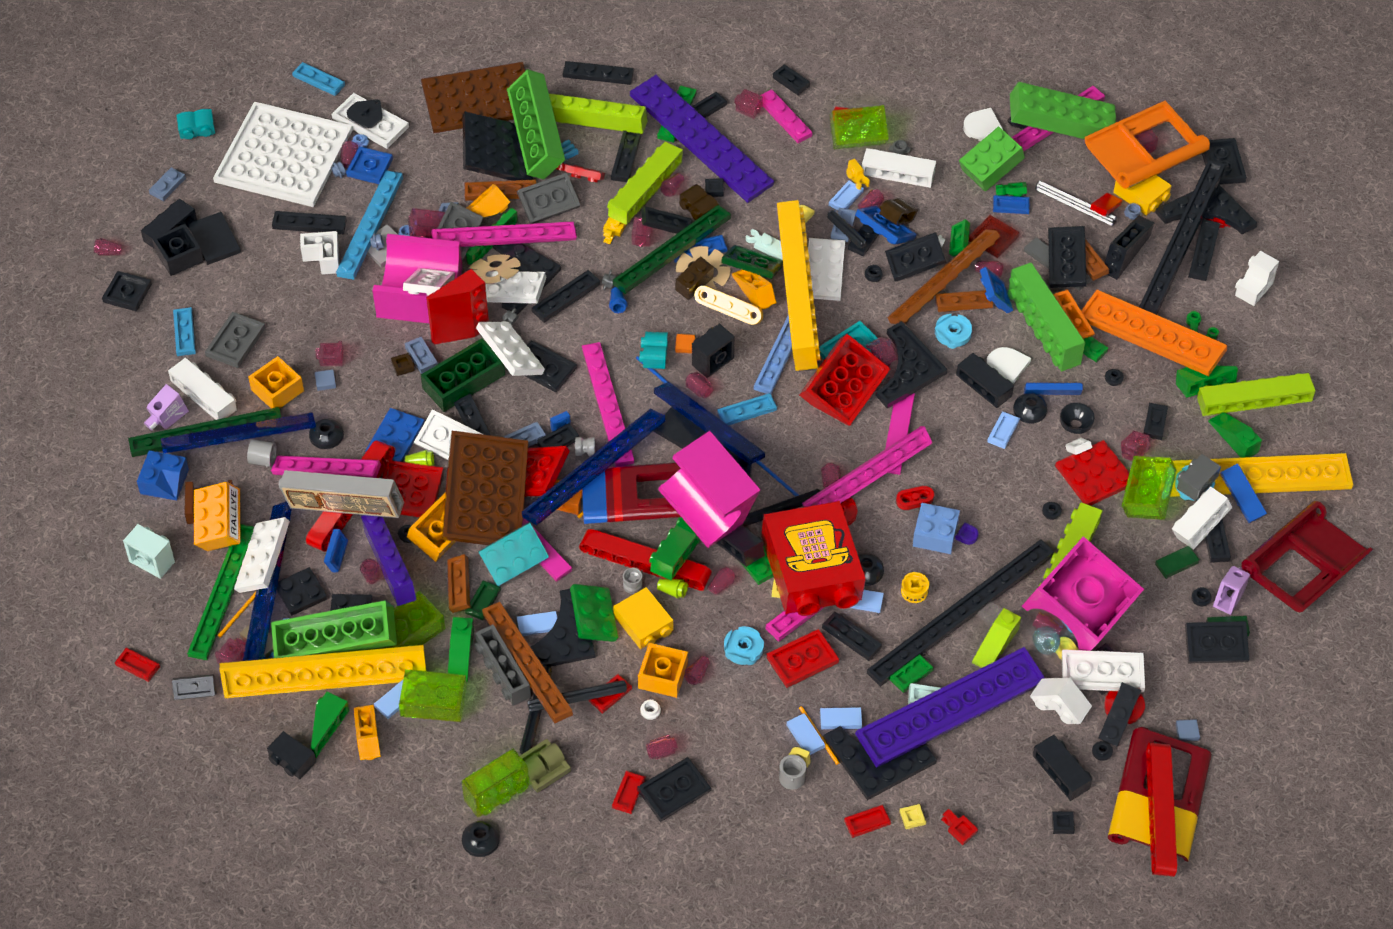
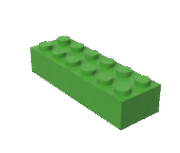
(1059, 111)
(535, 124)
(1046, 317)
(336, 631)

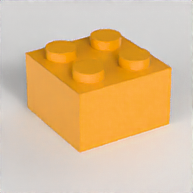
(276, 383)
(662, 670)

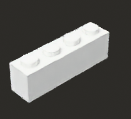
(898, 167)
(202, 389)

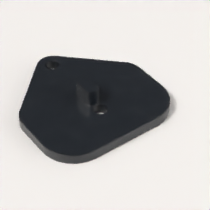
(371, 111)

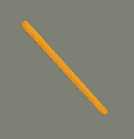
(237, 615)
(826, 745)

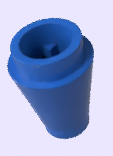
(617, 301)

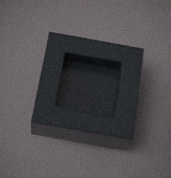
(714, 187)
(1063, 822)

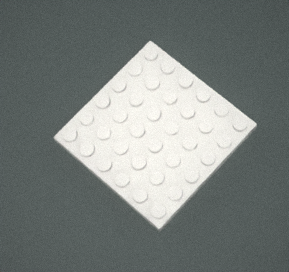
(283, 154)

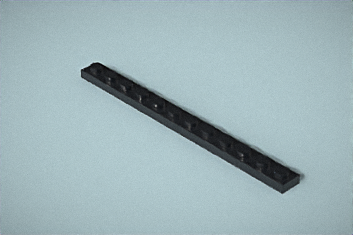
(1182, 237)
(960, 612)

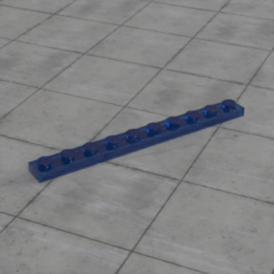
(593, 467)
(265, 599)

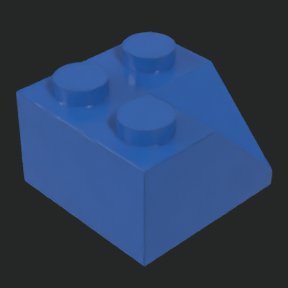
(162, 475)

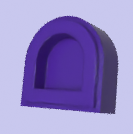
(967, 534)

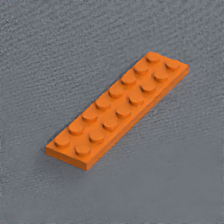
(1153, 332)

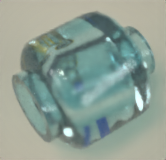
(1046, 640)

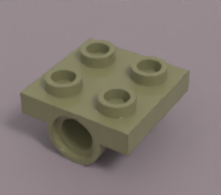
(545, 764)

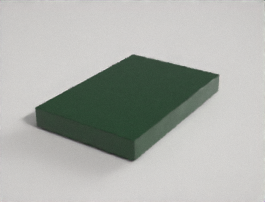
(752, 261)

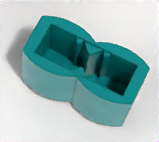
(196, 123)
(655, 350)

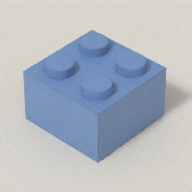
(936, 528)

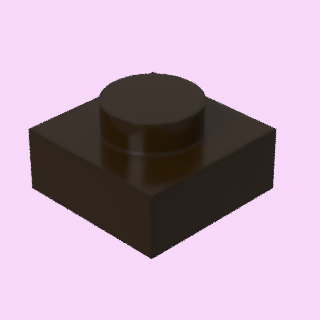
(402, 364)

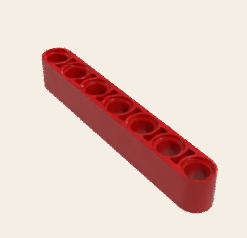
(321, 532)
(638, 556)
(1161, 809)

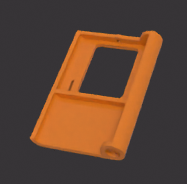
(1128, 159)

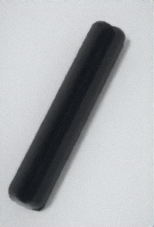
(847, 229)

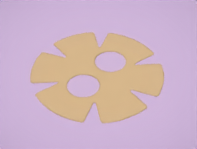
(714, 259)
(503, 270)

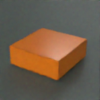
(684, 343)

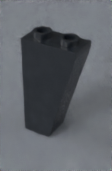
(1127, 245)

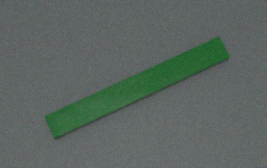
(220, 597)

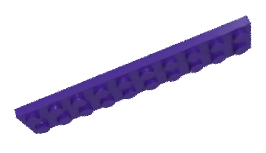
(702, 138)
(949, 707)

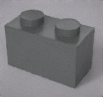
(1198, 477)

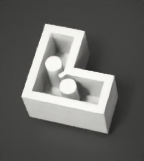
(321, 248)
(1257, 278)
(1063, 697)

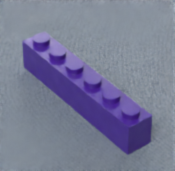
(389, 559)

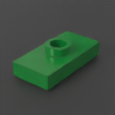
(911, 673)

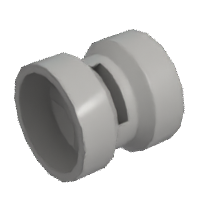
(584, 445)
(632, 580)

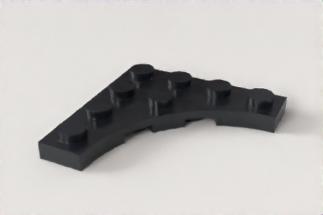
(1221, 207)
(530, 262)
(915, 366)
(562, 641)
(864, 773)

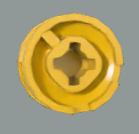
(915, 586)

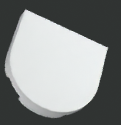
(980, 124)
(1008, 362)

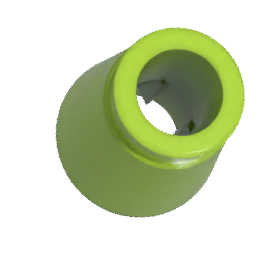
(423, 458)
(674, 587)

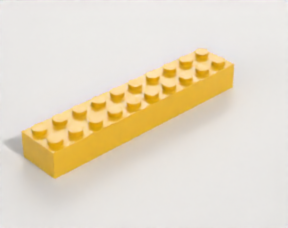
(798, 285)

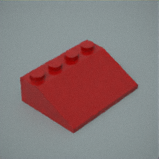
(457, 309)
(845, 380)

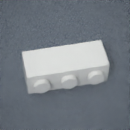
(1201, 517)

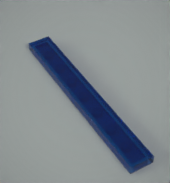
(709, 422)
(238, 432)

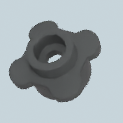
(899, 147)
(608, 280)
(510, 316)

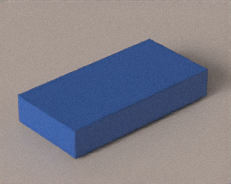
(1011, 204)
(335, 550)

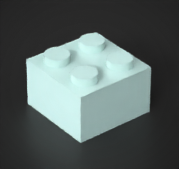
(149, 551)

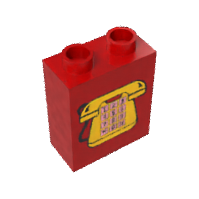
(813, 558)

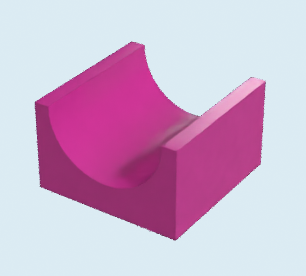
(403, 258)
(710, 489)
(1086, 593)

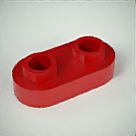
(914, 498)

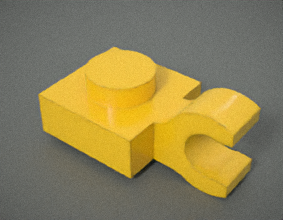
(855, 173)
(612, 228)

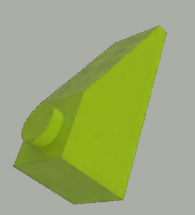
(997, 638)

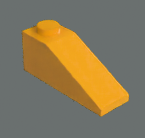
(489, 202)
(756, 288)
(366, 732)

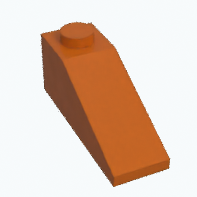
(1074, 313)

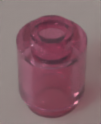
(699, 385)
(830, 474)
(661, 747)

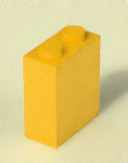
(1146, 194)
(643, 618)

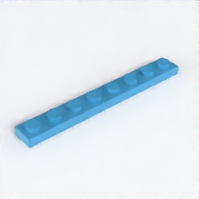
(369, 225)

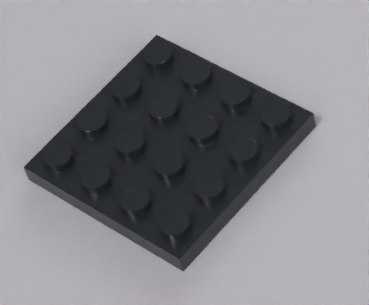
(492, 148)

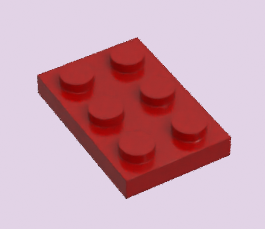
(802, 658)

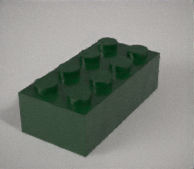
(462, 374)

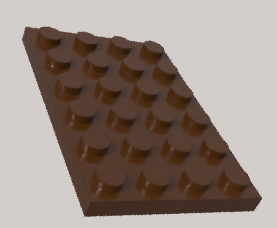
(470, 91)
(484, 487)

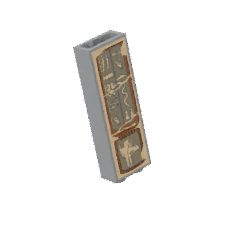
(341, 494)

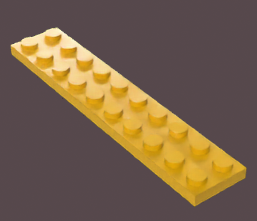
(1284, 473)
(320, 671)

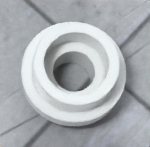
(650, 704)

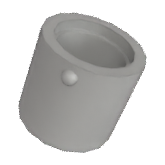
(261, 453)
(792, 772)

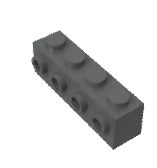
(504, 667)

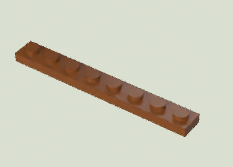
(944, 276)
(528, 663)

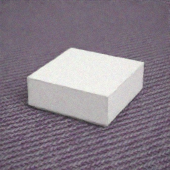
(1078, 446)

